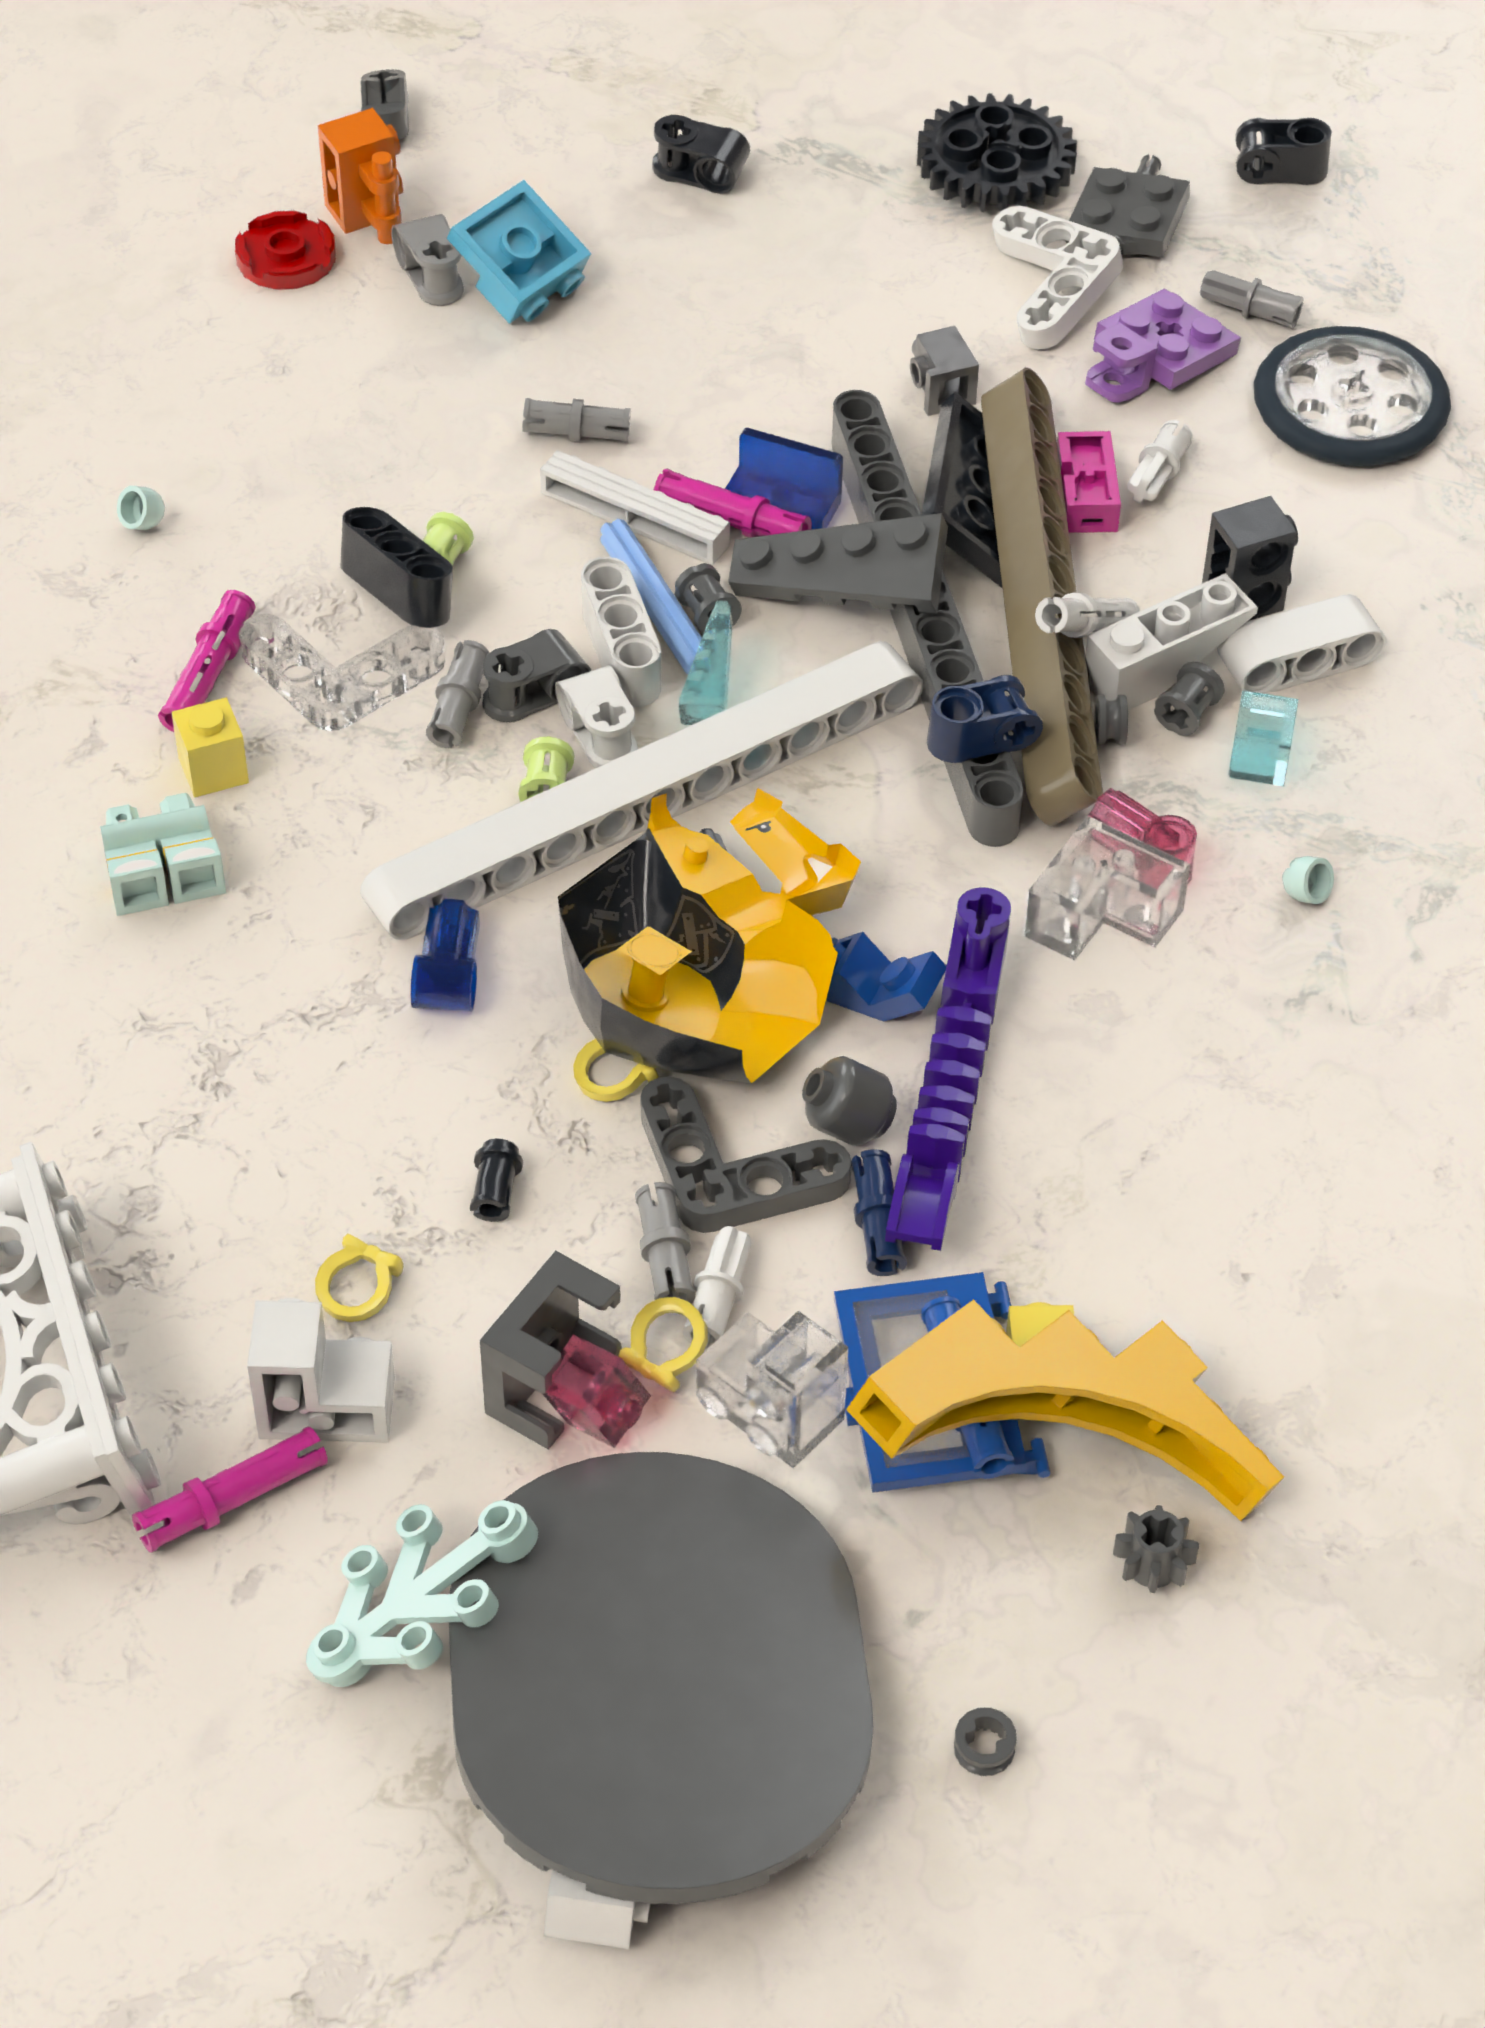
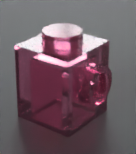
(596, 1392)

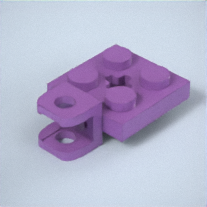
(1156, 340)

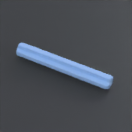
(656, 595)

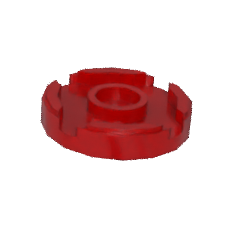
(285, 250)

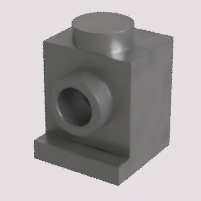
(943, 367)

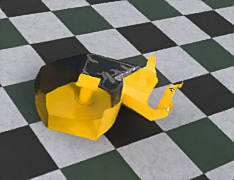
(689, 957)

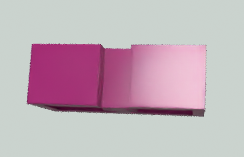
(1089, 481)

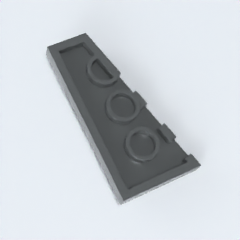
(864, 561)

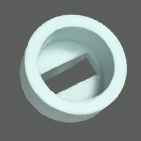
(140, 508)
(1309, 879)

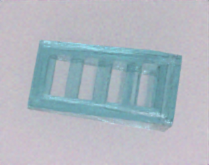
(708, 679)

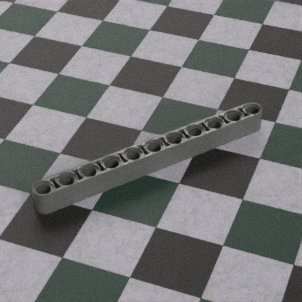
(933, 643)

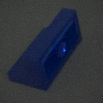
(789, 475)

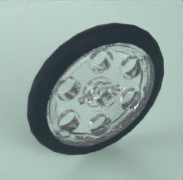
(1329, 438)

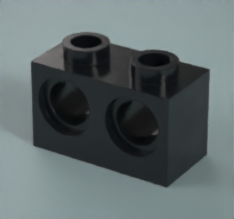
(1255, 550)

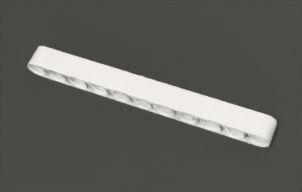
(616, 797)

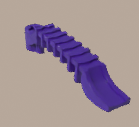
(952, 1076)

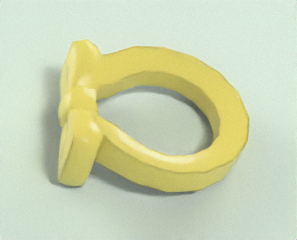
(610, 1093)
(354, 1250)
(666, 1373)

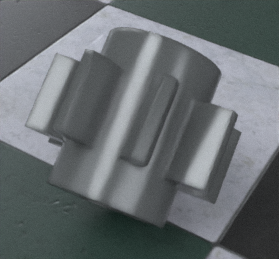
(1155, 1548)

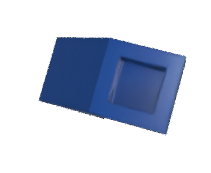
(875, 986)

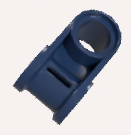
(977, 718)

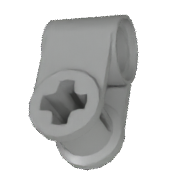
(429, 258)

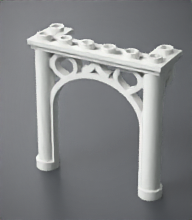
(67, 1463)

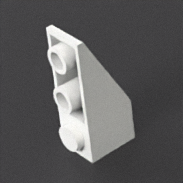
(1150, 647)

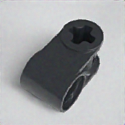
(1289, 150)
(701, 155)

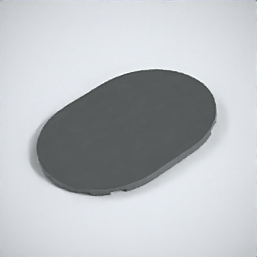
(664, 1681)

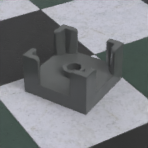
(528, 1339)

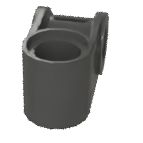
(528, 673)

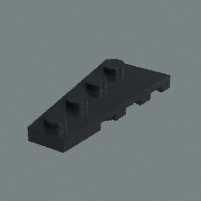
(961, 486)

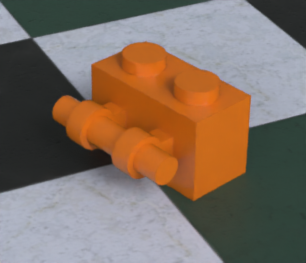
(361, 172)

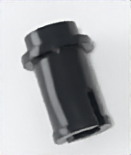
(497, 1166)

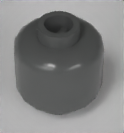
(849, 1101)

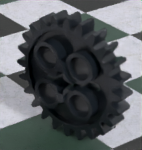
(996, 153)

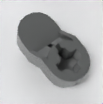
(388, 96)

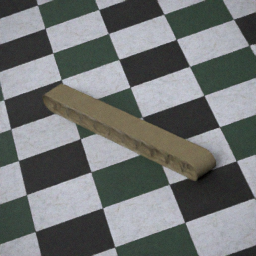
(1037, 564)

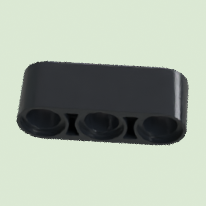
(396, 567)

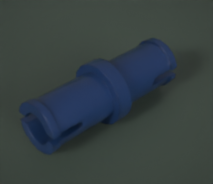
(872, 1211)

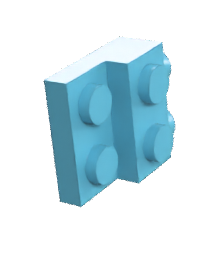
(520, 253)

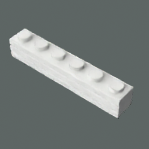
(643, 509)

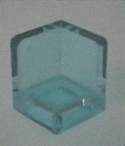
(1263, 738)

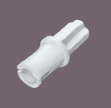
(1159, 461)
(720, 1283)

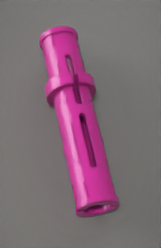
(750, 515)
(229, 616)
(208, 1499)

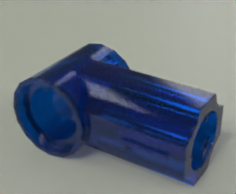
(447, 968)

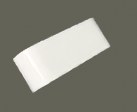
(621, 628)
(1302, 645)

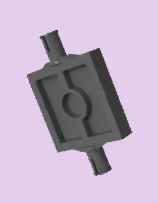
(1133, 207)

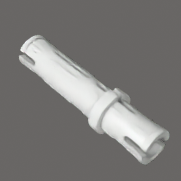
(1075, 604)

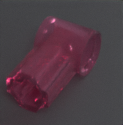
(1165, 832)

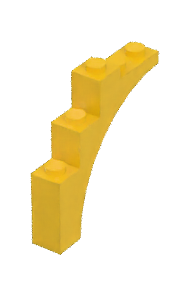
(1063, 1374)

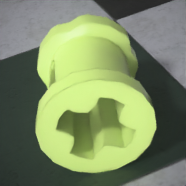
(440, 534)
(539, 774)

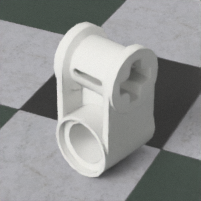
(598, 714)

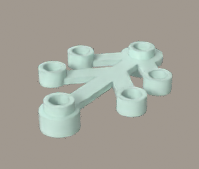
(352, 1644)

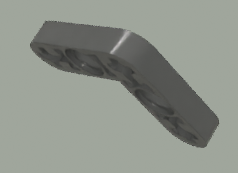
(728, 1182)

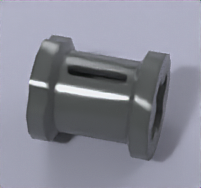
(703, 600)
(1189, 698)

